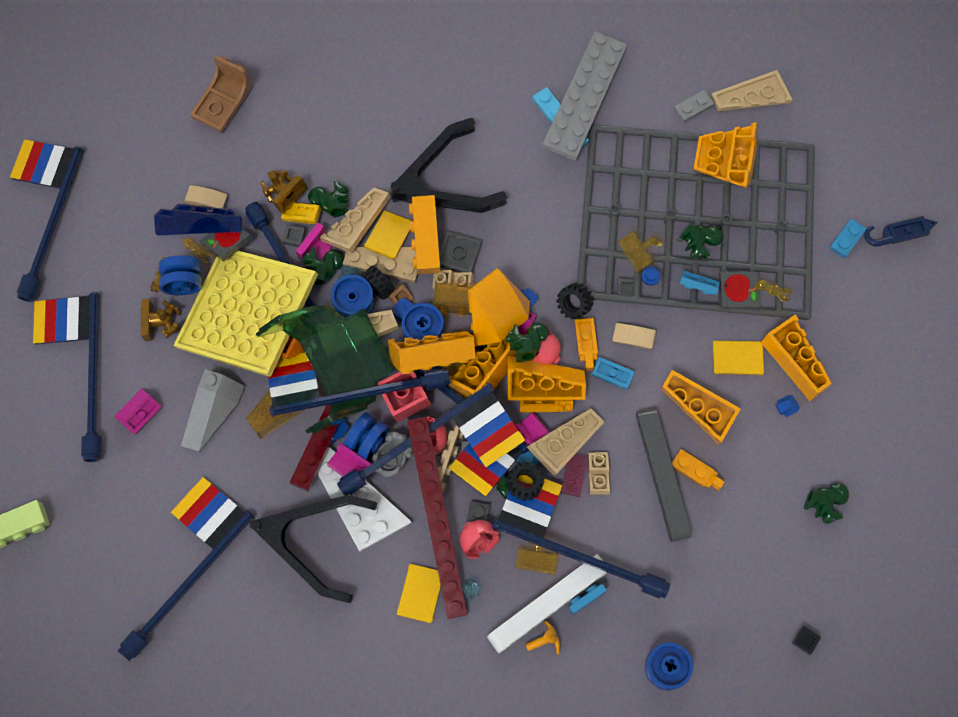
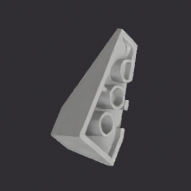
(212, 404)

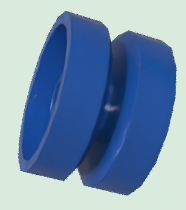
(180, 275)
(351, 295)
(423, 316)
(366, 436)
(680, 663)

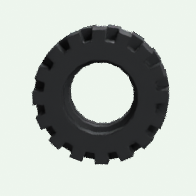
(379, 282)
(566, 306)
(530, 471)

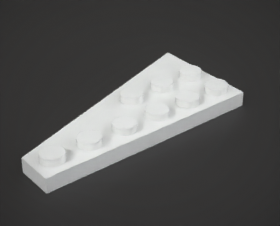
(363, 524)

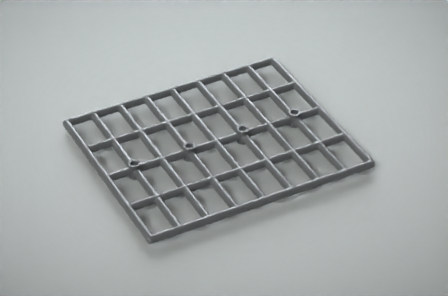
(670, 216)

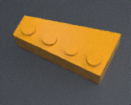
(426, 234)
(431, 351)
(797, 358)
(488, 367)
(543, 381)
(705, 408)

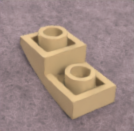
(205, 197)
(449, 276)
(634, 335)
(598, 473)

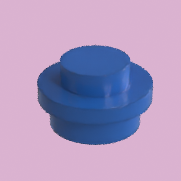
(650, 276)

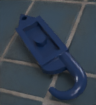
(901, 231)

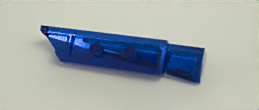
(196, 220)

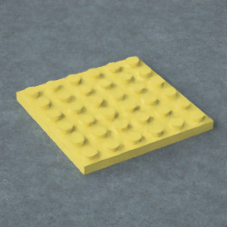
(237, 302)

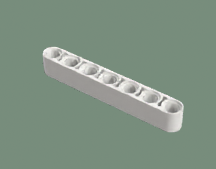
(544, 606)

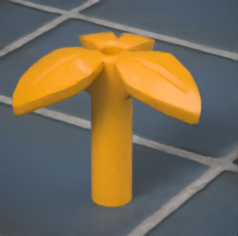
(549, 637)

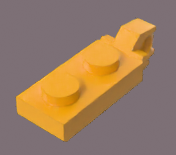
(586, 341)
(546, 405)
(696, 470)

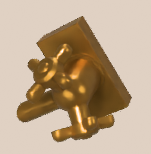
(287, 193)
(157, 319)

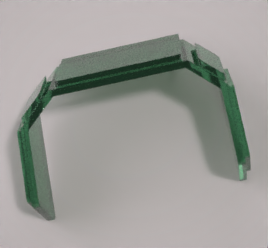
(342, 353)

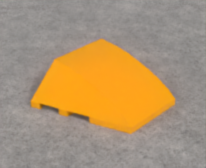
(728, 154)
(496, 308)

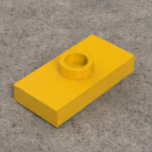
(302, 213)

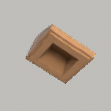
(399, 293)

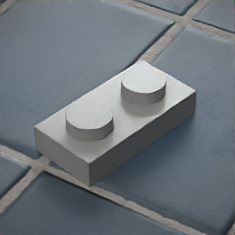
(693, 106)

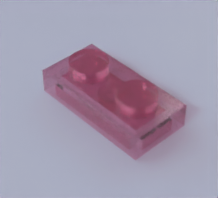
(574, 476)

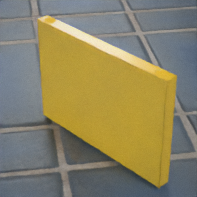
(388, 235)
(738, 357)
(419, 594)

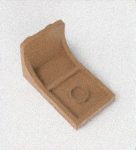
(223, 95)

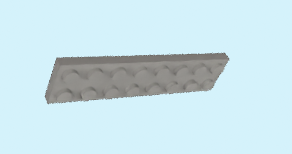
(584, 96)

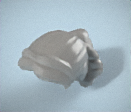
(394, 466)

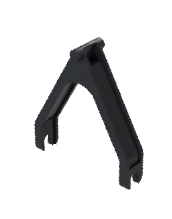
(409, 186)
(273, 530)

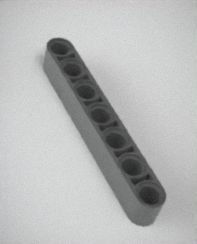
(663, 475)

